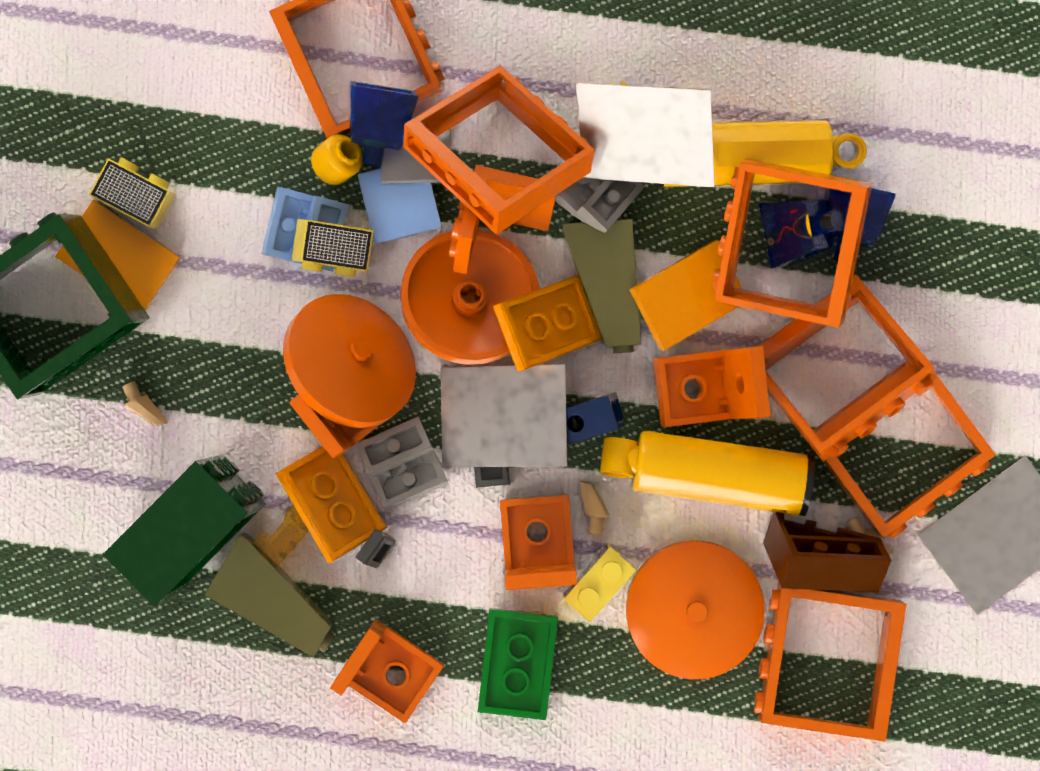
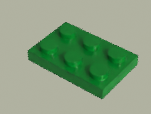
(517, 664)

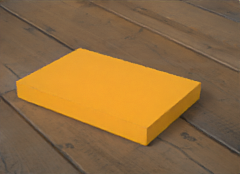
(135, 255)
(682, 297)
(547, 323)
(330, 502)

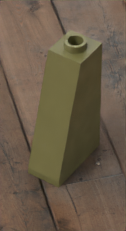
(607, 273)
(269, 598)

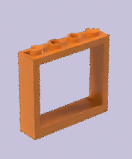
(285, 13)
(464, 183)
(730, 245)
(800, 330)
(923, 503)
(885, 669)

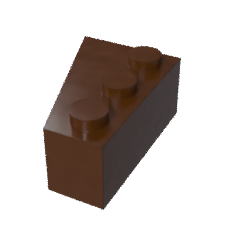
(824, 559)

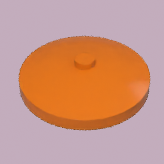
(455, 310)
(349, 360)
(695, 609)

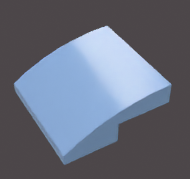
(294, 205)
(397, 208)

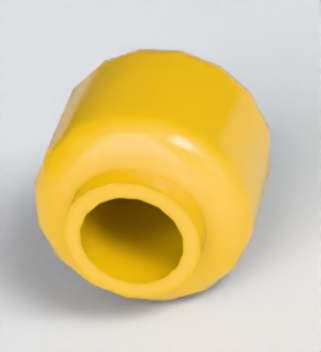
(336, 159)

